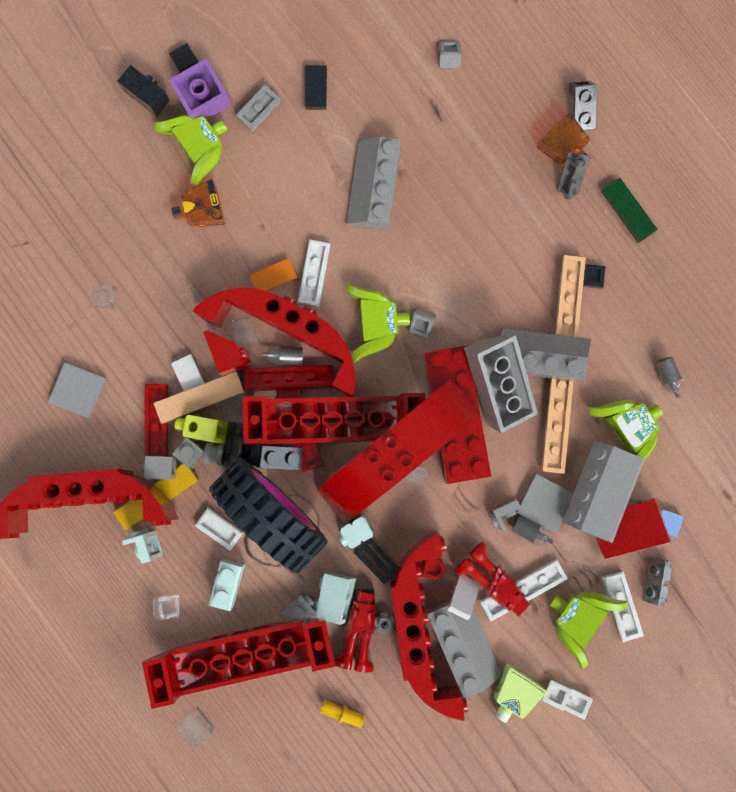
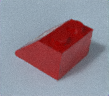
(227, 355)

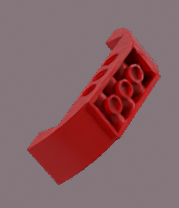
(81, 489)
(417, 665)

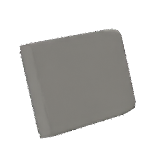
(450, 54)
(422, 322)

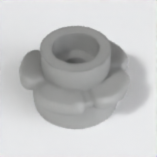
(380, 628)

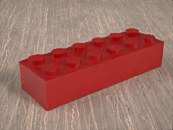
(466, 453)

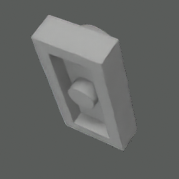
(258, 108)

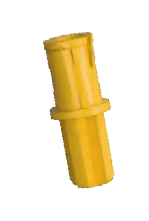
(342, 714)

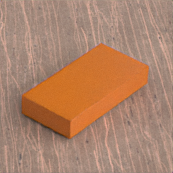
(274, 276)

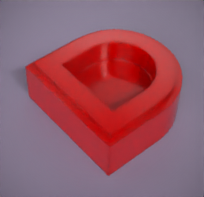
(433, 569)

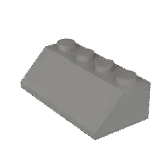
(374, 183)
(553, 354)
(501, 381)
(603, 491)
(465, 649)

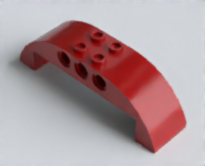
(259, 304)
(323, 419)
(398, 451)
(237, 658)

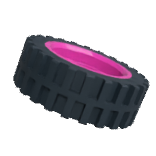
(267, 516)

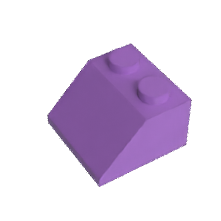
(200, 90)

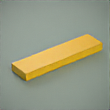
(132, 512)

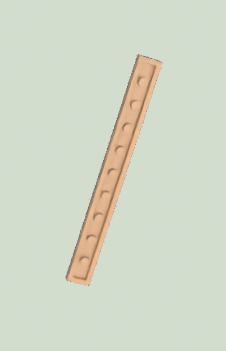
(561, 390)

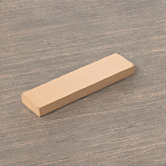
(198, 397)

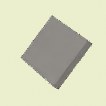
(77, 390)
(545, 503)

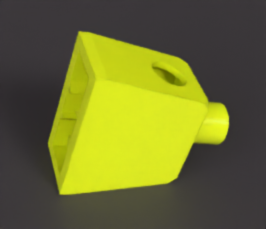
(202, 428)

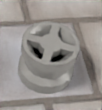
(213, 453)

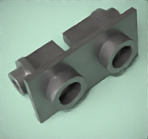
(573, 174)
(655, 590)

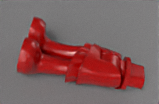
(500, 587)
(359, 623)

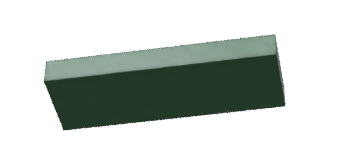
(629, 210)

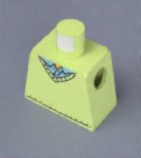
(516, 693)

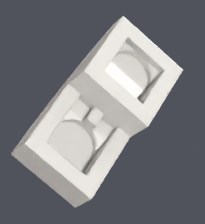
(568, 699)

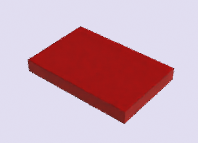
(639, 529)

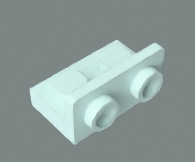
(147, 545)

